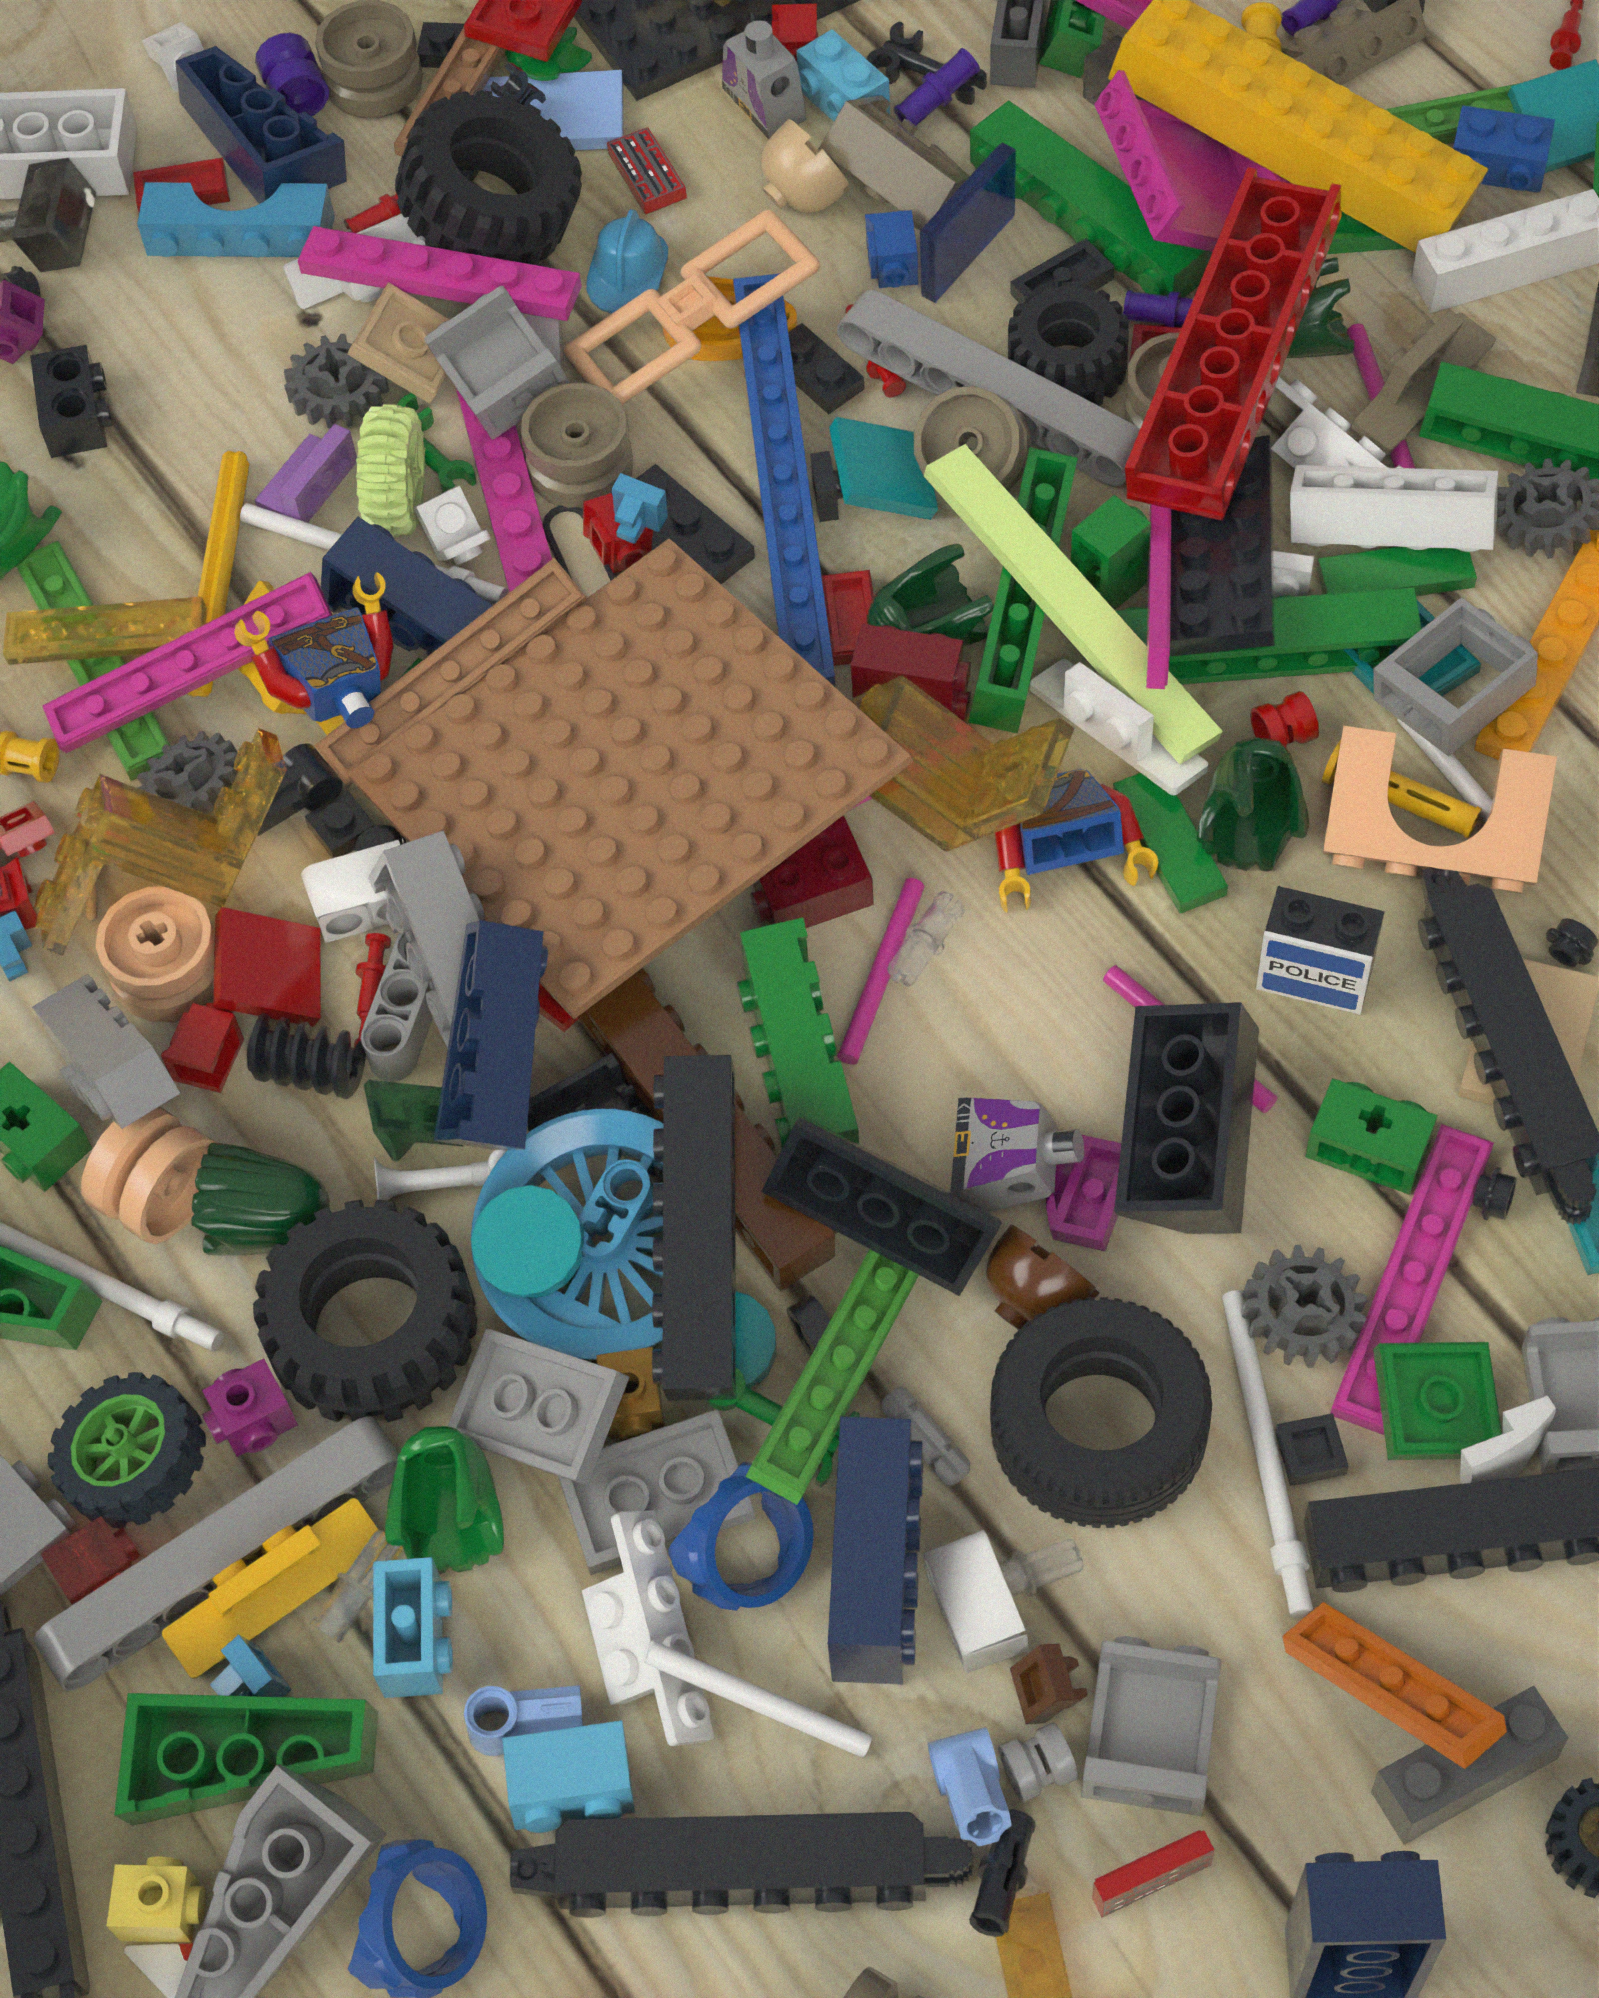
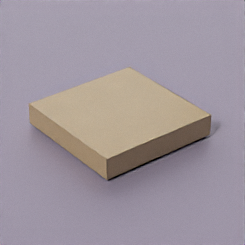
(395, 343)

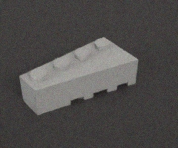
(432, 909)
(104, 1054)

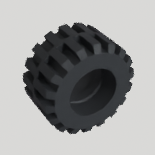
(1076, 319)

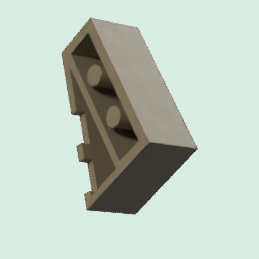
(891, 160)

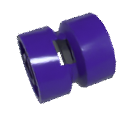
(292, 70)

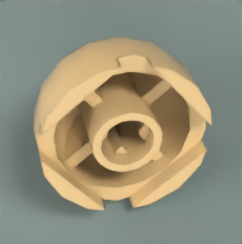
(800, 172)

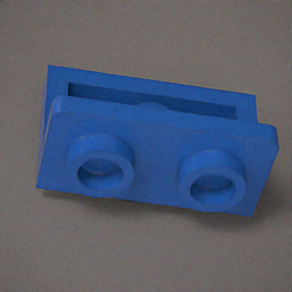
(1507, 144)

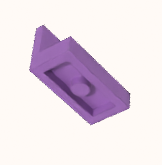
(310, 475)

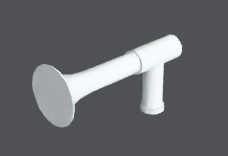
(396, 1182)

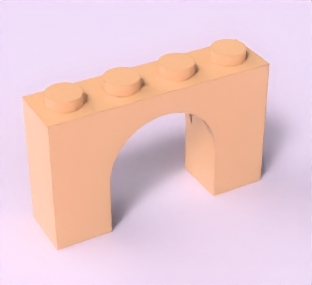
(1503, 850)

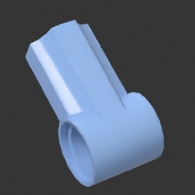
(526, 1712)
(970, 1778)

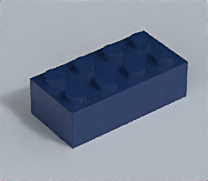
(875, 1551)
(1365, 1927)

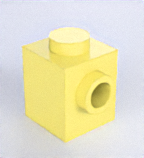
(155, 1902)

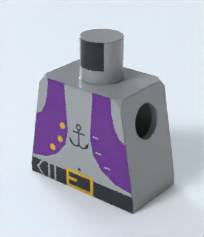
(762, 78)
(1008, 1152)

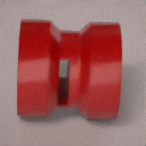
(1286, 722)

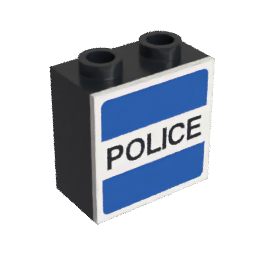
(1319, 949)

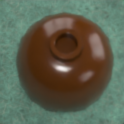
(1031, 1278)

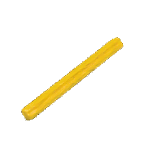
(222, 540)

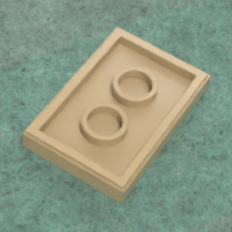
(1569, 1005)

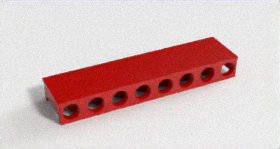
(1232, 346)

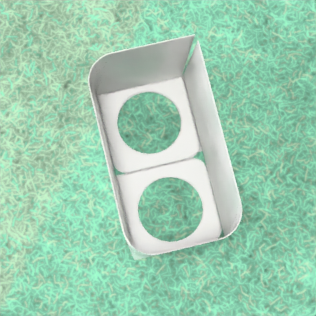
(344, 895)
(975, 1602)

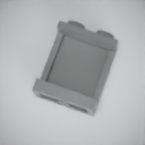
(495, 360)
(1564, 1364)
(26, 1523)
(1151, 1726)

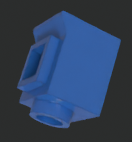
(892, 248)

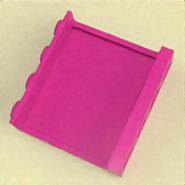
(1173, 169)

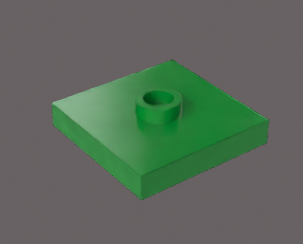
(1435, 1398)

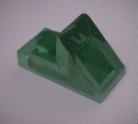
(403, 1115)

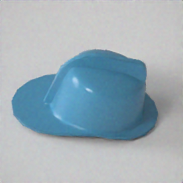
(626, 262)

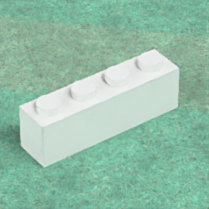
(1508, 251)
(1394, 507)

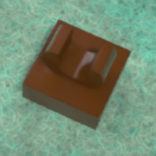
(1045, 1683)

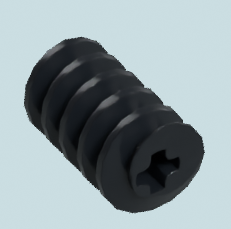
(303, 1059)

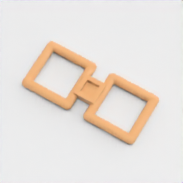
(692, 305)

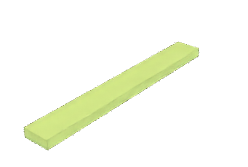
(1069, 599)

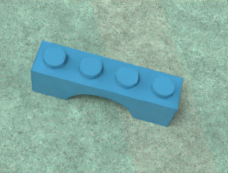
(180, 224)

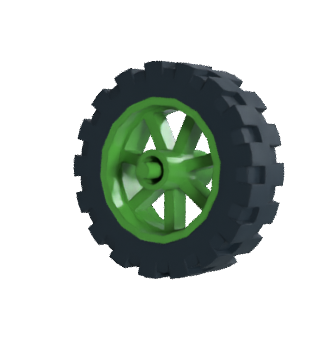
(97, 1431)

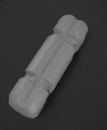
(949, 1462)

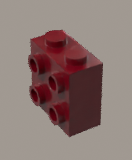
(926, 660)
(816, 881)

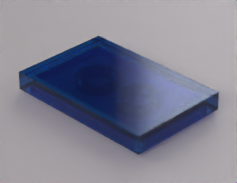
(967, 222)

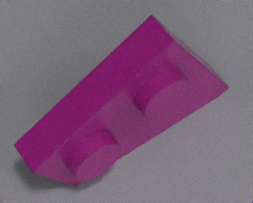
(1085, 1196)

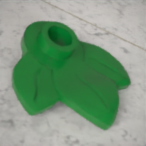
(564, 59)

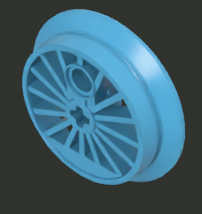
(560, 1318)

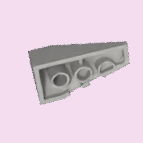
(282, 1874)

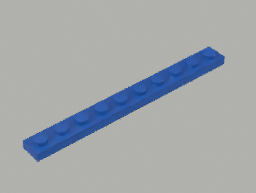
(784, 481)

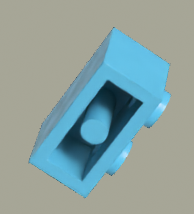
(837, 73)
(409, 1627)
(568, 1776)

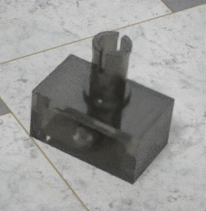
(51, 215)

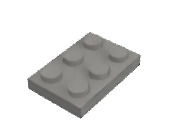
(538, 1405)
(657, 1471)

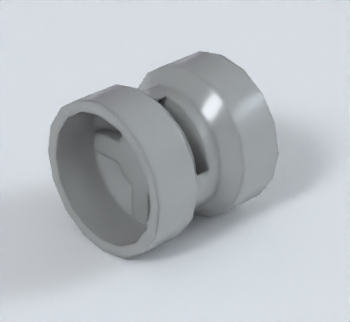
(1027, 1766)

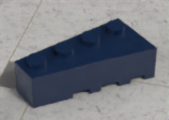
(255, 128)
(419, 599)
(492, 1038)

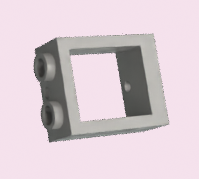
(1428, 712)

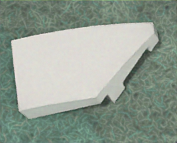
(1511, 1451)

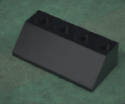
(1188, 1117)
(881, 1205)

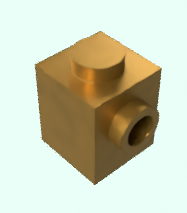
(641, 1402)

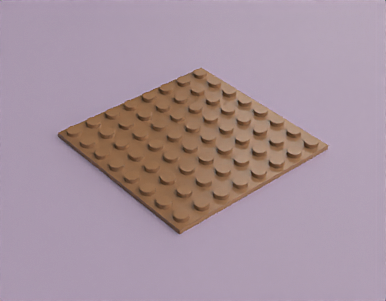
(631, 771)

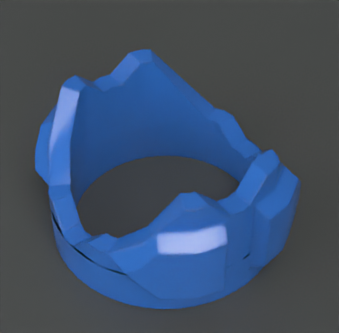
(694, 1547)
(375, 1954)

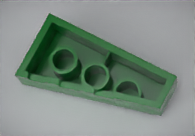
(792, 1031)
(43, 1303)
(220, 1749)

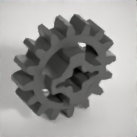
(317, 394)
(1548, 508)
(192, 771)
(1309, 1329)

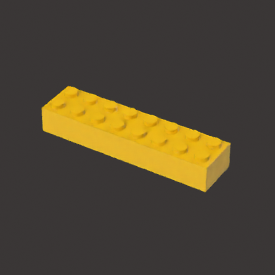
(1296, 121)

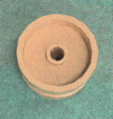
(158, 953)
(146, 1174)

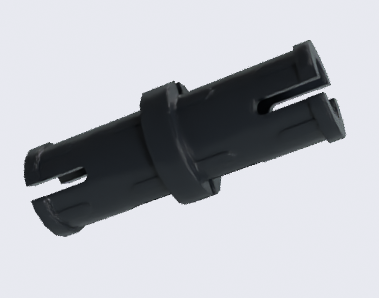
(1002, 1875)

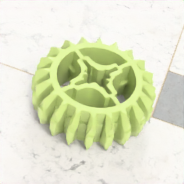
(391, 468)

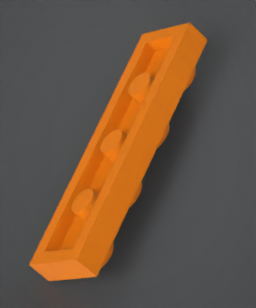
(1395, 1685)

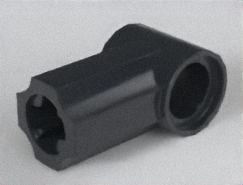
(306, 785)

